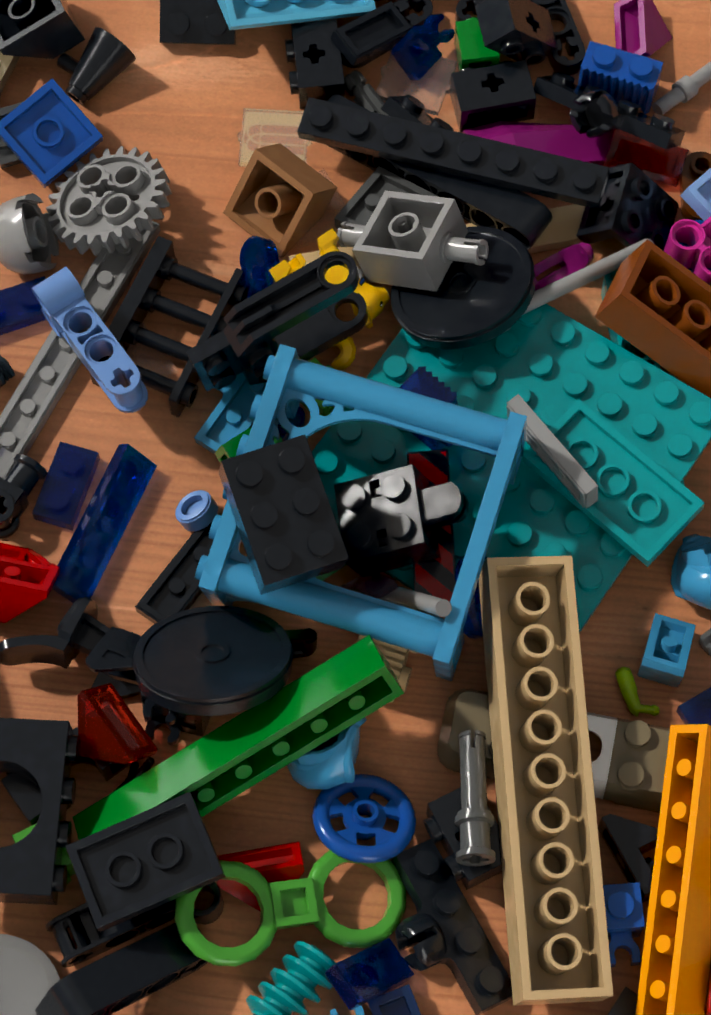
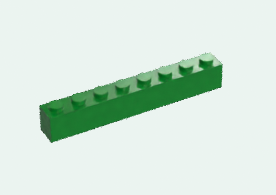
(258, 739)

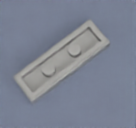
(555, 455)

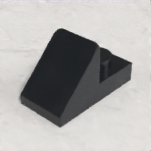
(627, 843)

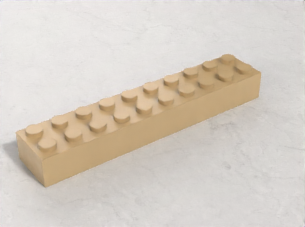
(544, 782)

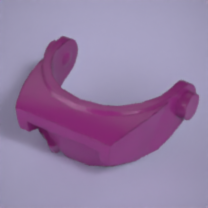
(570, 259)

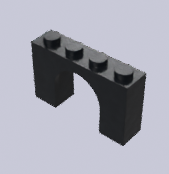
(43, 753)

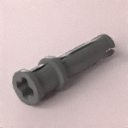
(474, 817)

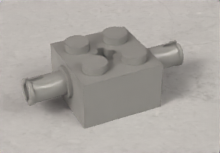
(412, 241)

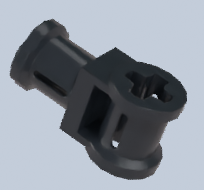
(15, 491)

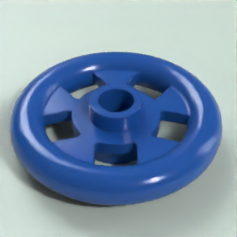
(357, 827)

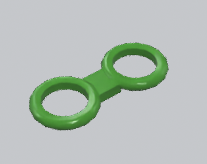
(289, 906)

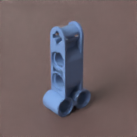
(68, 313)

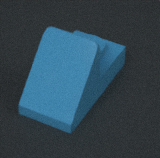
(666, 650)

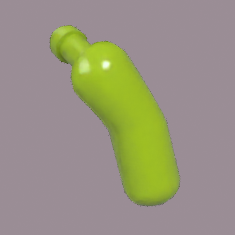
(629, 692)

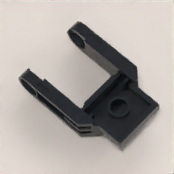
(289, 312)

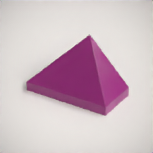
(639, 27)

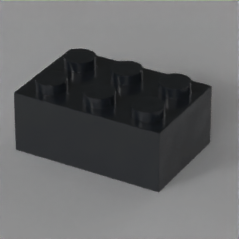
(283, 514)

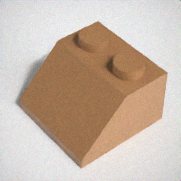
(279, 197)

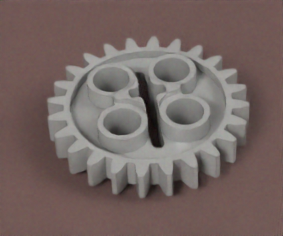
(109, 200)

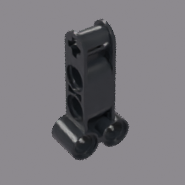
(93, 942)

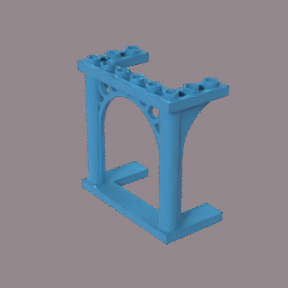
(227, 573)

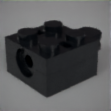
(394, 517)

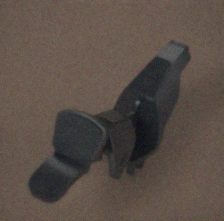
(111, 655)

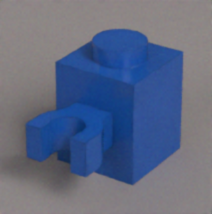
(624, 919)

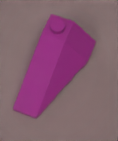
(548, 138)

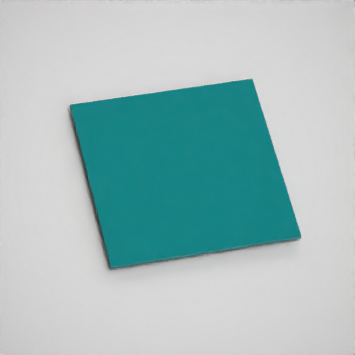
(551, 367)

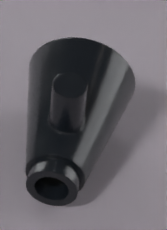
(98, 65)

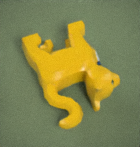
(374, 296)

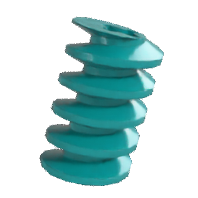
(294, 985)

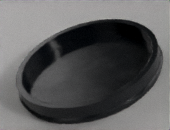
(472, 299)
(213, 660)

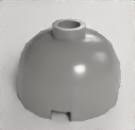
(26, 236)

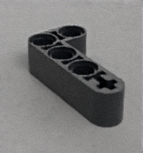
(123, 976)

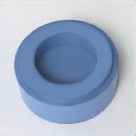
(196, 510)

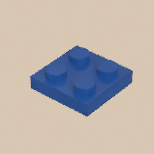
(49, 133)

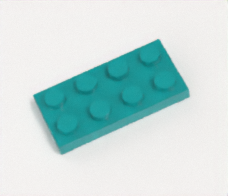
(636, 496)

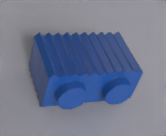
(621, 74)

